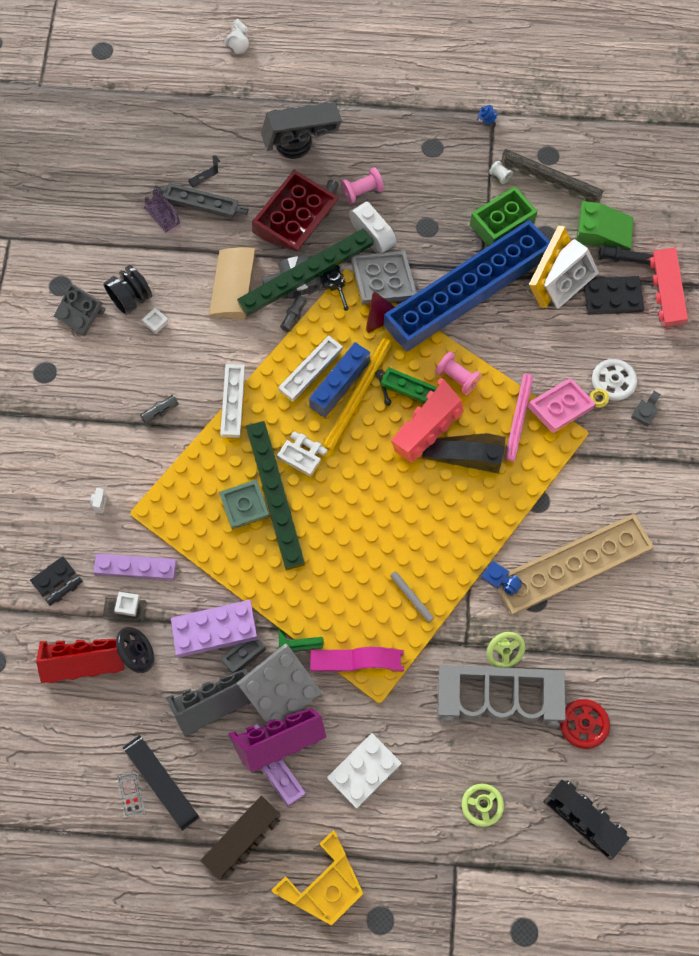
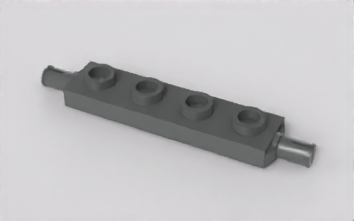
(201, 200)

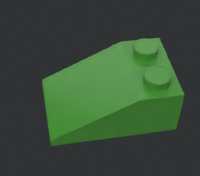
(603, 225)

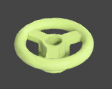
(504, 648)
(484, 811)

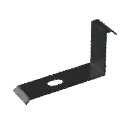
(207, 174)

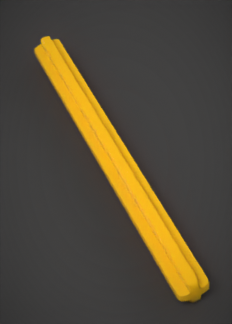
(357, 394)

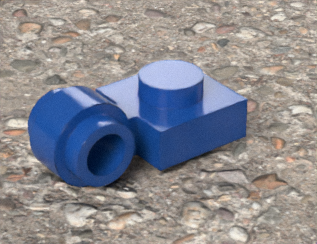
(497, 576)

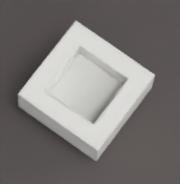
(155, 320)
(98, 500)
(127, 604)

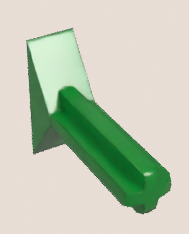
(301, 644)

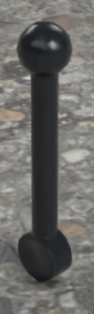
(379, 374)

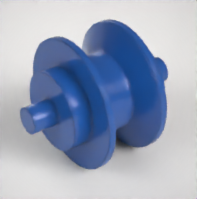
(487, 114)

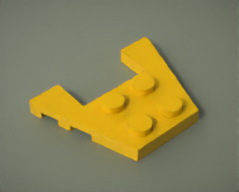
(331, 892)

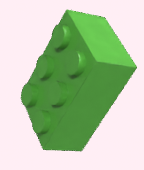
(502, 216)

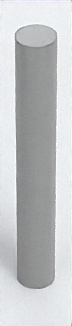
(412, 597)

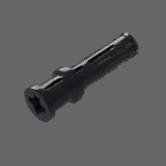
(616, 254)

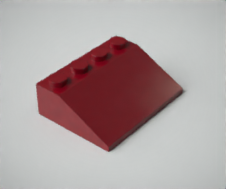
(293, 212)

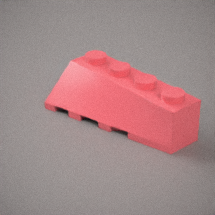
(669, 287)
(428, 422)

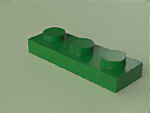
(406, 385)

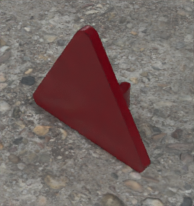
(378, 308)

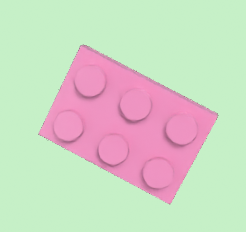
(561, 405)

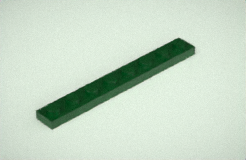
(305, 272)
(275, 496)

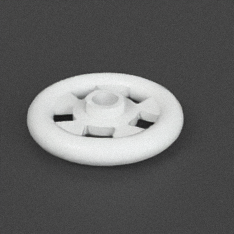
(619, 394)

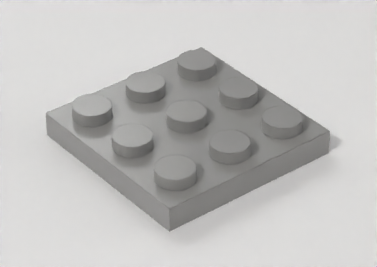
(384, 274)
(279, 686)

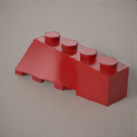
(77, 660)

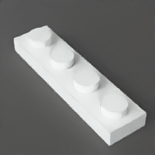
(310, 368)
(232, 401)

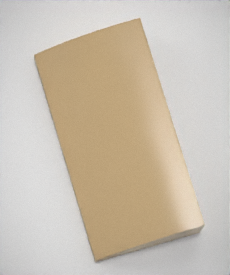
(232, 281)

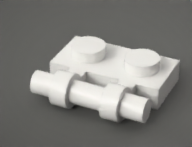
(298, 457)

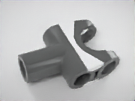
(285, 265)

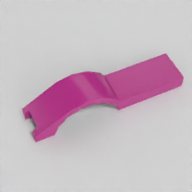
(356, 659)

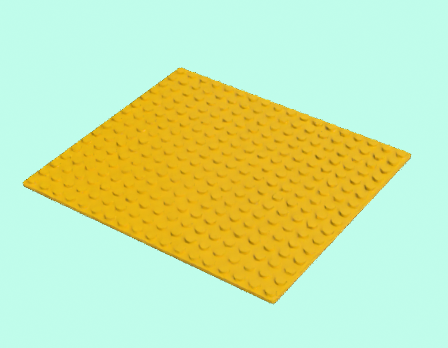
(364, 503)

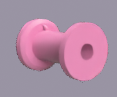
(363, 185)
(458, 373)

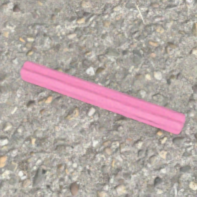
(519, 417)

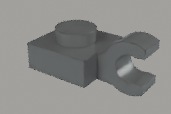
(646, 411)

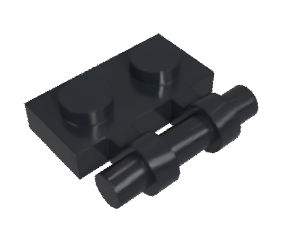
(52, 577)

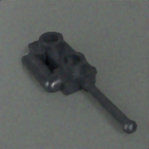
(334, 282)

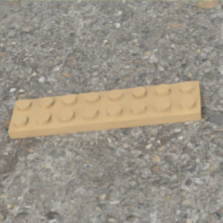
(577, 563)

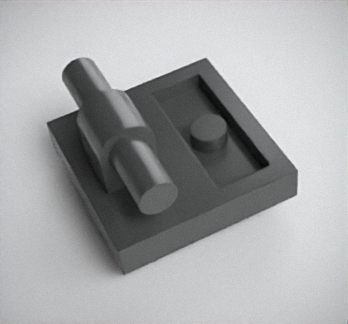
(78, 309)

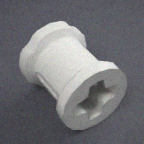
(500, 172)

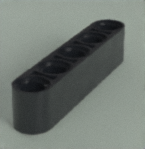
(161, 782)

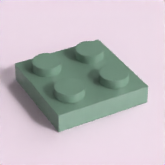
(244, 504)

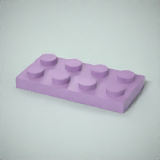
(214, 628)

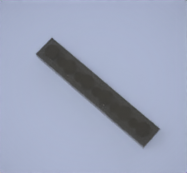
(551, 177)

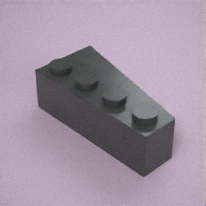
(299, 123)

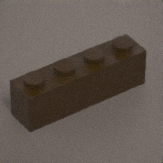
(241, 838)

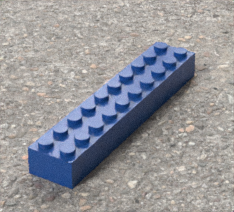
(466, 286)

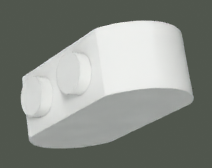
(379, 231)

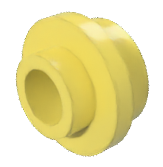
(600, 392)

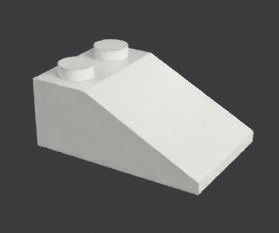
(570, 273)

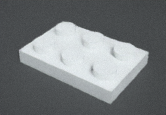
(364, 771)

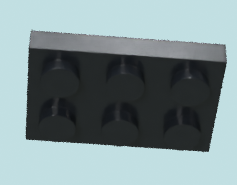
(614, 295)

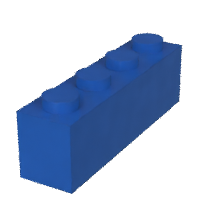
(339, 380)

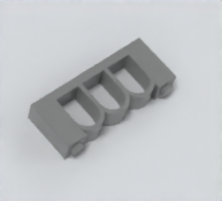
(552, 693)

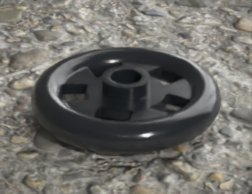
(134, 650)

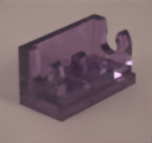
(161, 211)

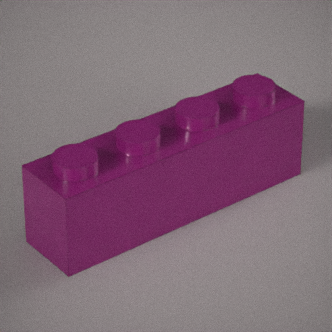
(278, 739)

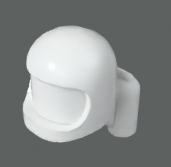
(237, 39)

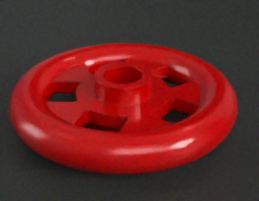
(602, 721)

